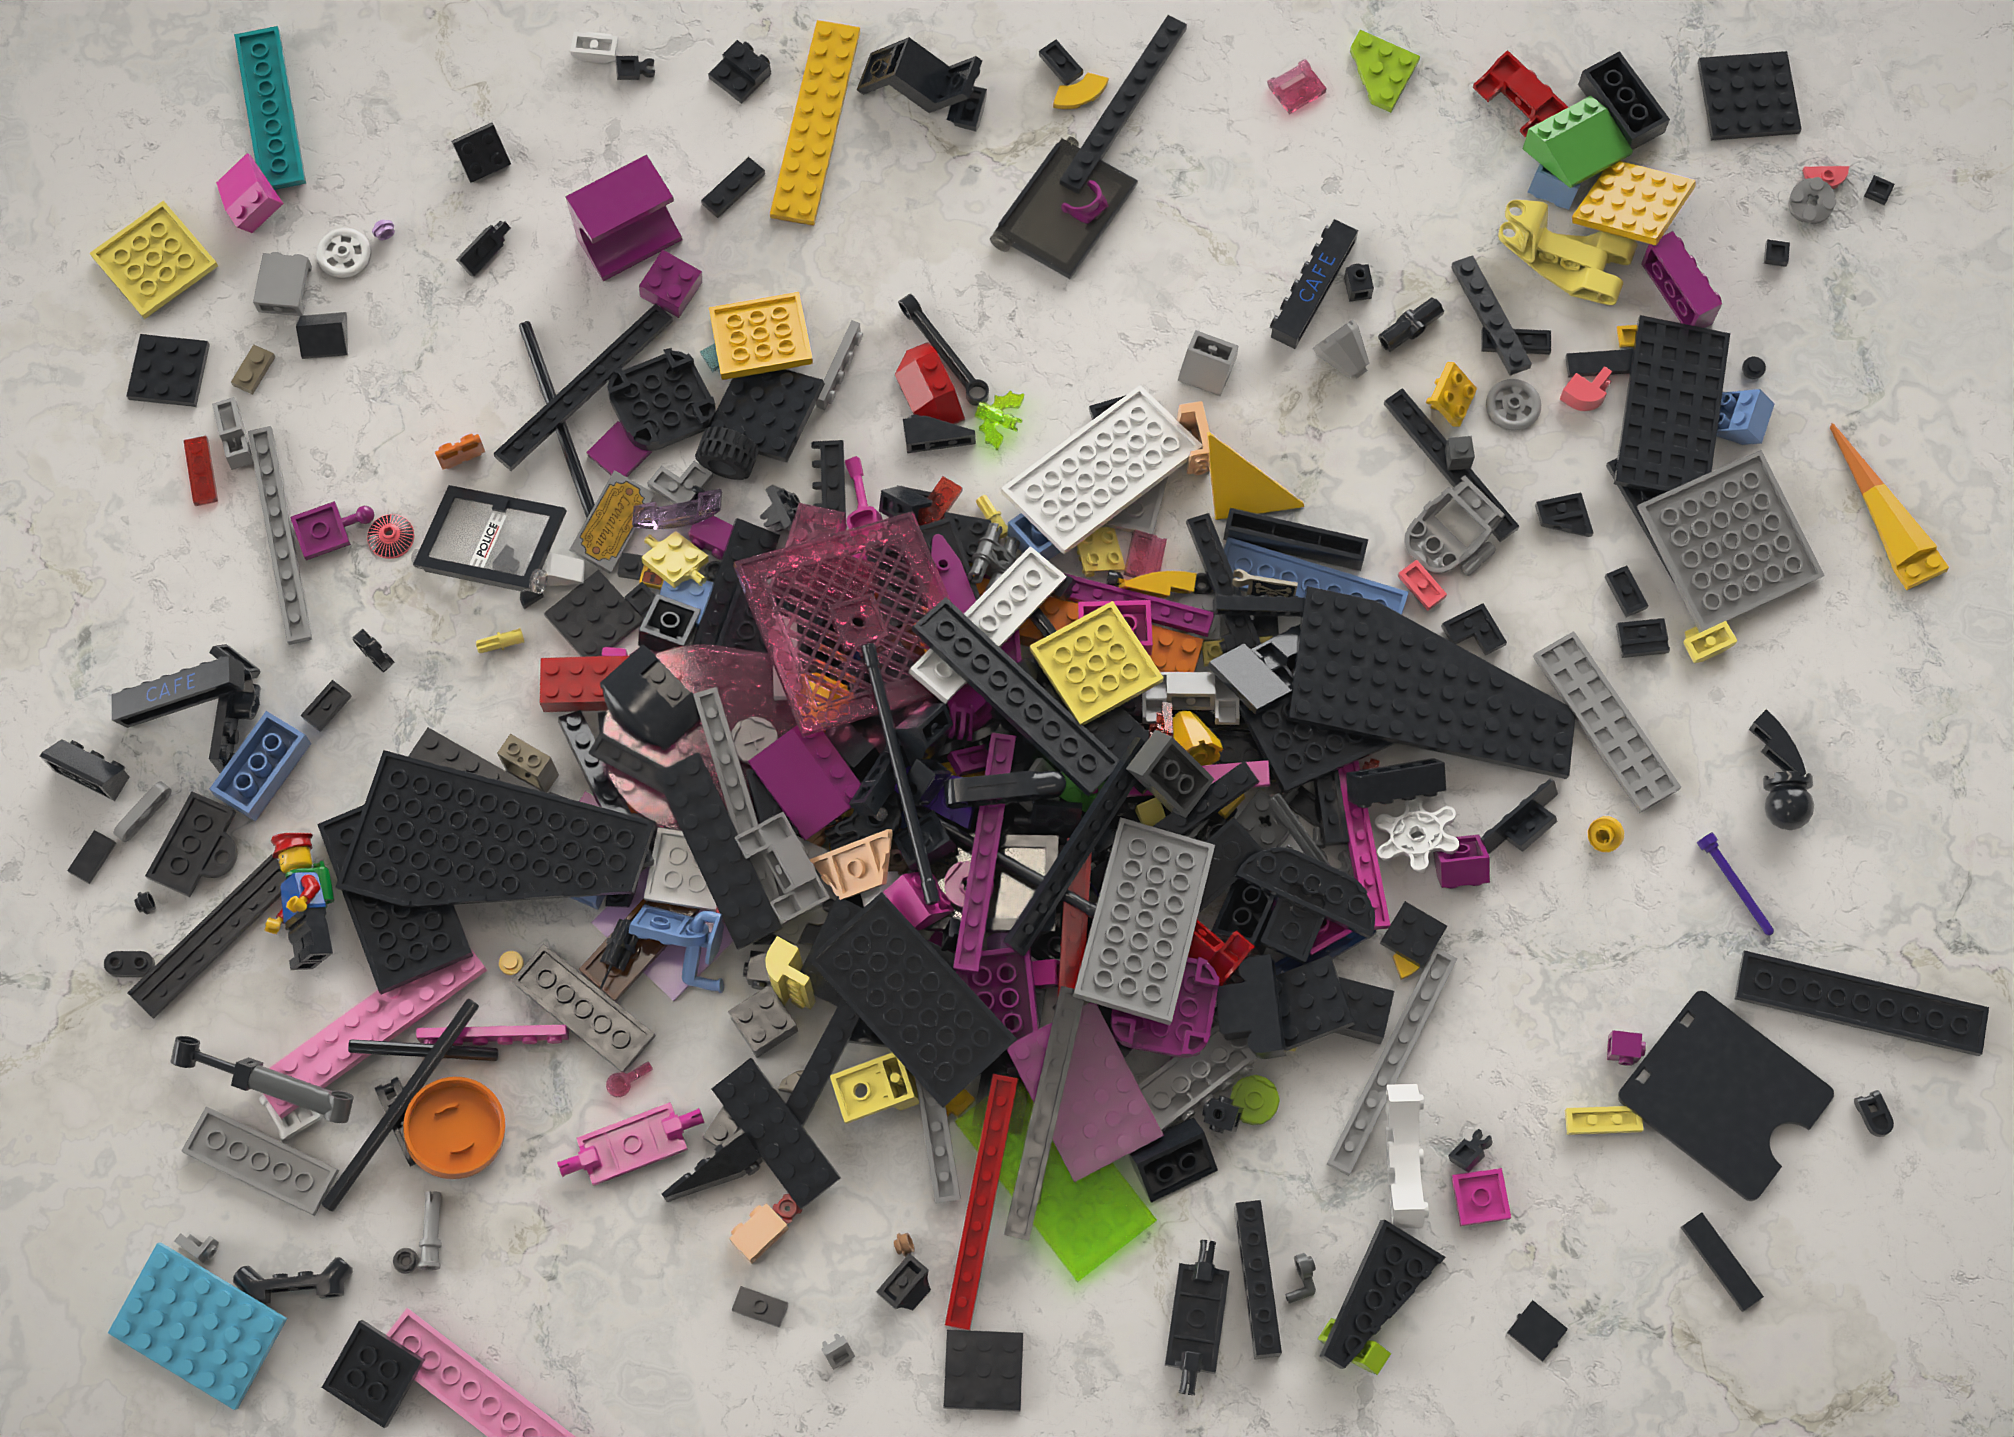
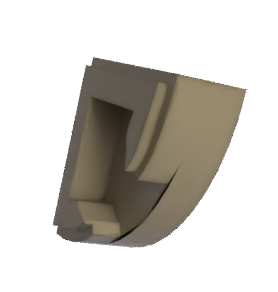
(789, 1083)

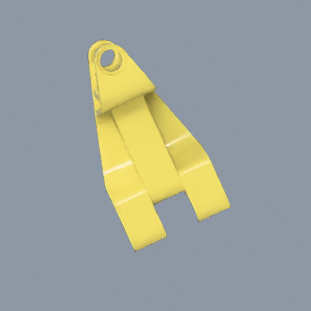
(1567, 260)

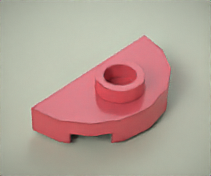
(1831, 174)

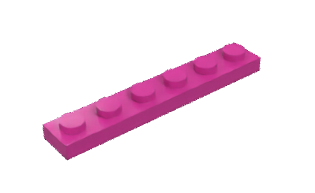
(502, 1034)

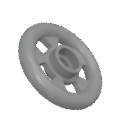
(1517, 386)

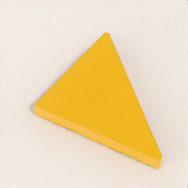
(1242, 484)

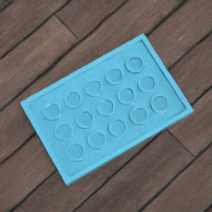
(197, 1326)

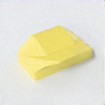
(1709, 642)

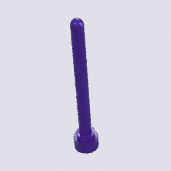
(1710, 845)

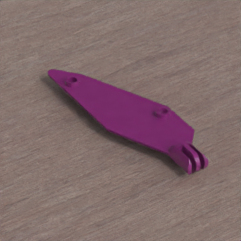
(966, 700)

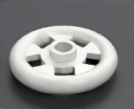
(339, 269)

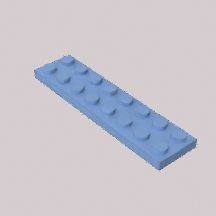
(1276, 565)

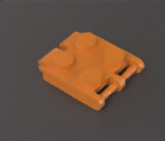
(467, 449)

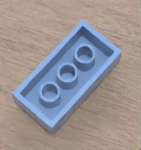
(260, 766)

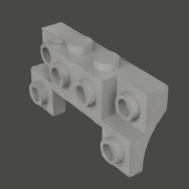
(1192, 692)
(789, 865)

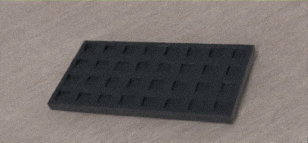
(1671, 405)

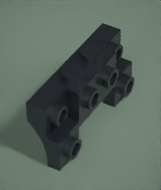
(1280, 653)

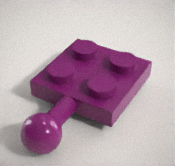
(324, 530)

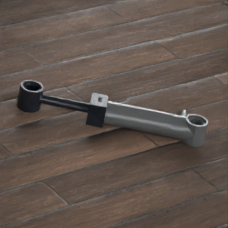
(251, 1074)

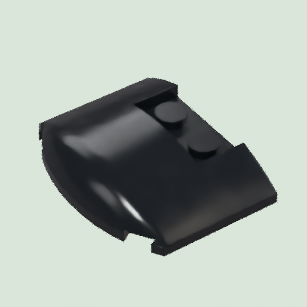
(649, 700)

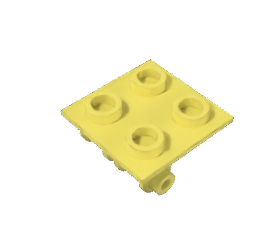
(1100, 552)

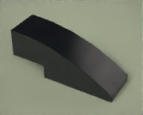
(1779, 745)

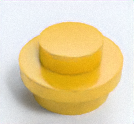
(511, 962)

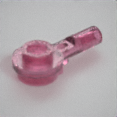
(620, 1083)

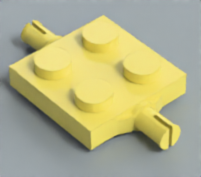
(675, 559)

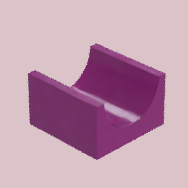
(623, 217)

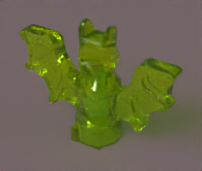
(995, 415)

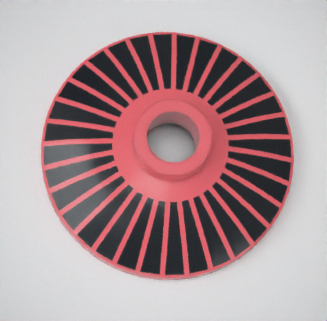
(395, 544)

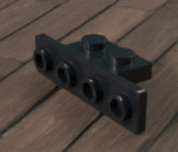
(1525, 822)

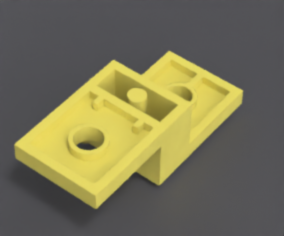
(887, 1085)

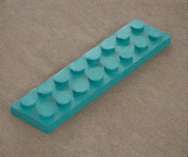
(270, 107)

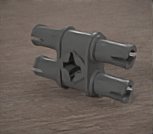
(992, 557)

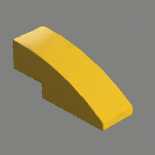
(1162, 583)

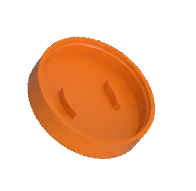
(454, 1127)

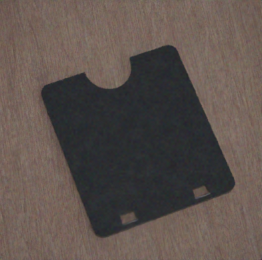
(1723, 1093)

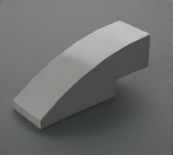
(232, 433)

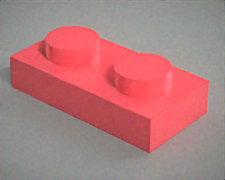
(1422, 585)

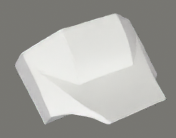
(594, 47)

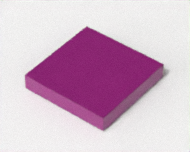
(617, 452)

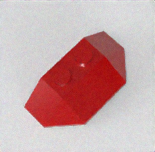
(928, 385)

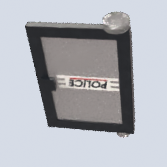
(490, 539)

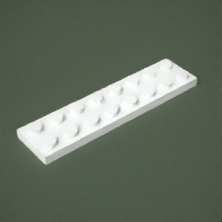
(997, 614)

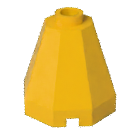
(1196, 738)

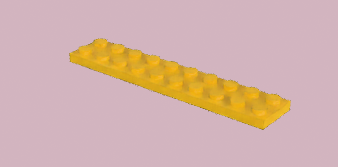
(815, 123)

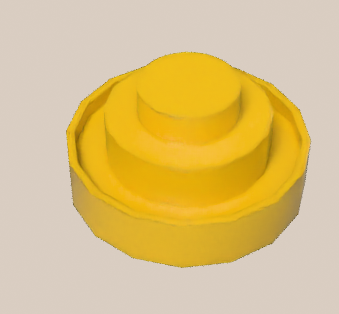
(1605, 834)

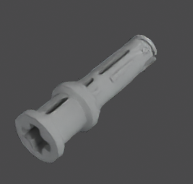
(430, 1243)

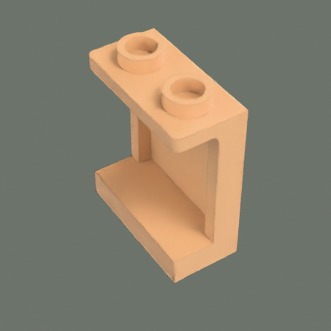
(1193, 419)

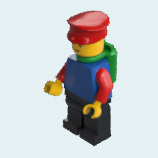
(303, 900)

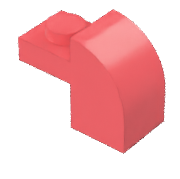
(1586, 395)

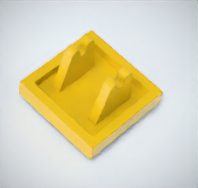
(1452, 394)

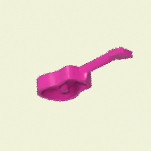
(864, 513)

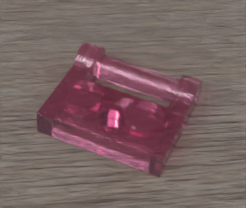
(1300, 92)

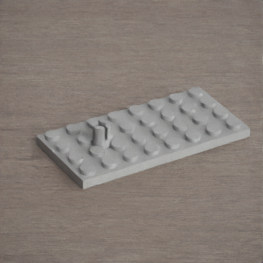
(1144, 921)

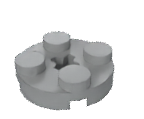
(1809, 213)

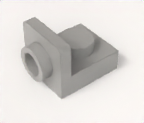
(193, 1245)

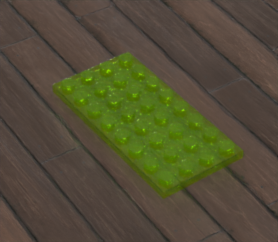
(1078, 1219)

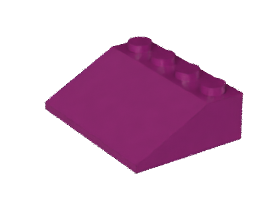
(806, 779)
(1007, 989)

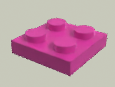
(1481, 1197)

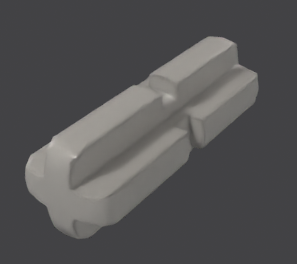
(1480, 556)

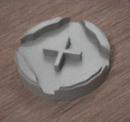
(752, 737)

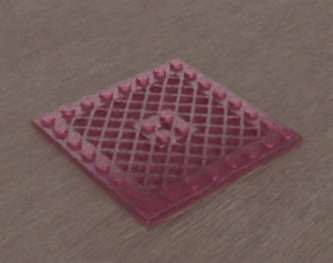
(819, 552)

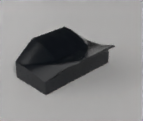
(969, 112)
(906, 1284)

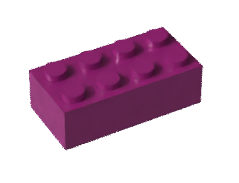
(1681, 282)

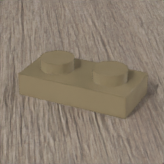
(253, 369)

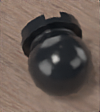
(1789, 802)

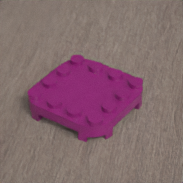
(1191, 1018)

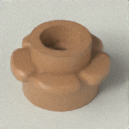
(904, 1244)

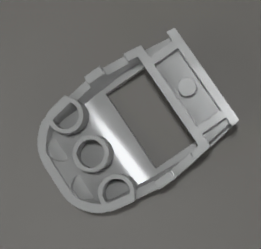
(1434, 544)

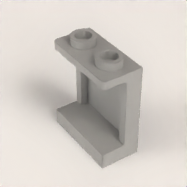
(281, 284)

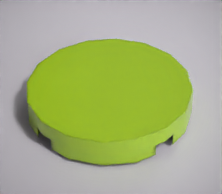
(1257, 1097)

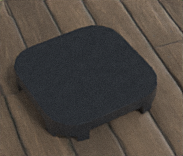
(661, 400)

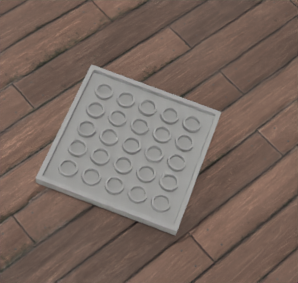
(1730, 541)

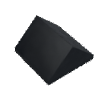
(322, 335)

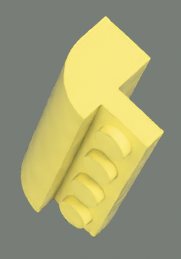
(787, 981)

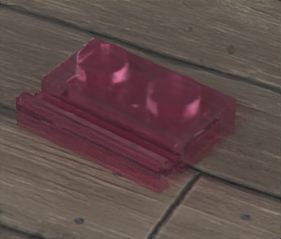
(1144, 554)

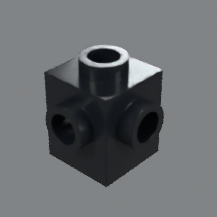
(1230, 1118)

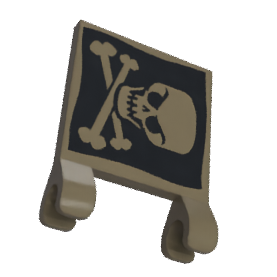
(1264, 586)

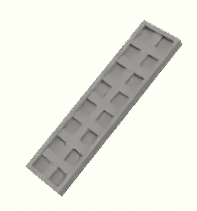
(1607, 722)

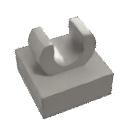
(838, 1351)

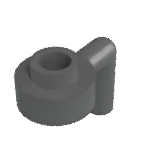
(1305, 1268)

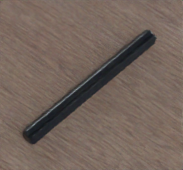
(420, 1050)

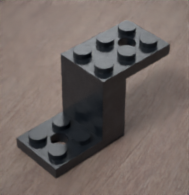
(919, 75)

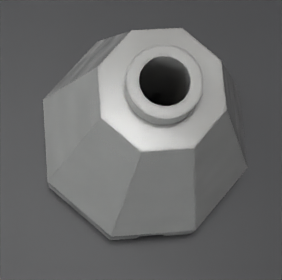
(1345, 350)

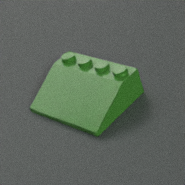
(1577, 142)

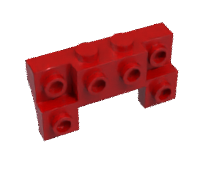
(1521, 88)
(1221, 956)

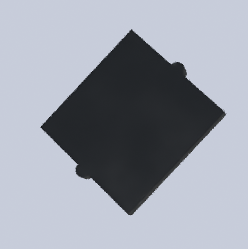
(1537, 1330)

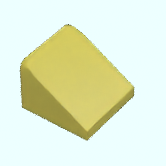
(1150, 812)

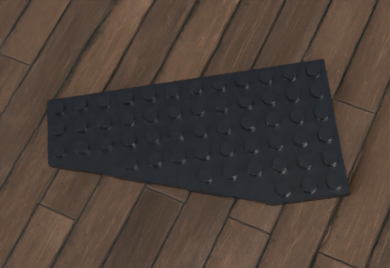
(1403, 684)
(474, 839)

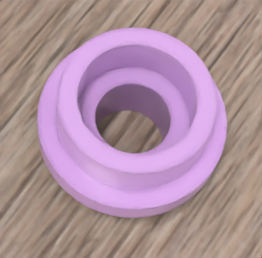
(383, 229)

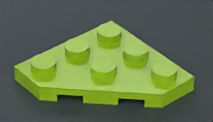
(1382, 68)

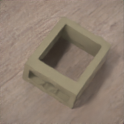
(523, 758)

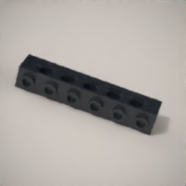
(1257, 1279)

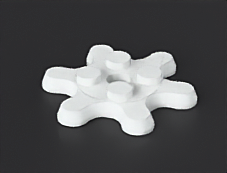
(1417, 820)

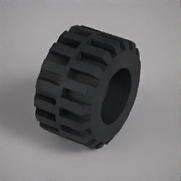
(727, 453)

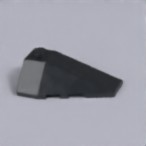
(731, 1161)

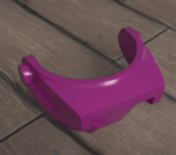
(1091, 211)

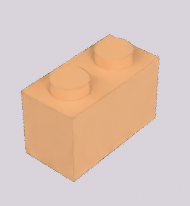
(758, 1232)

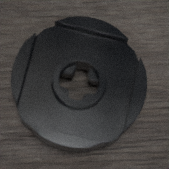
(372, 648)

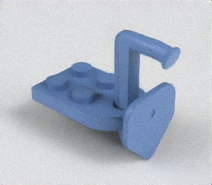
(684, 931)

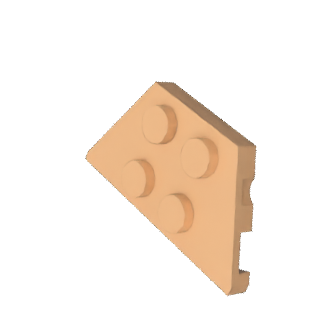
(856, 865)

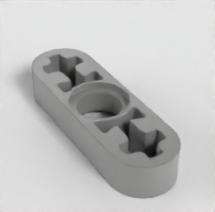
(142, 811)

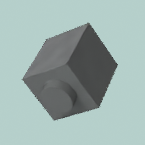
(1459, 453)

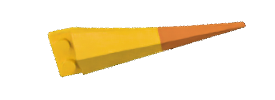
(1906, 543)

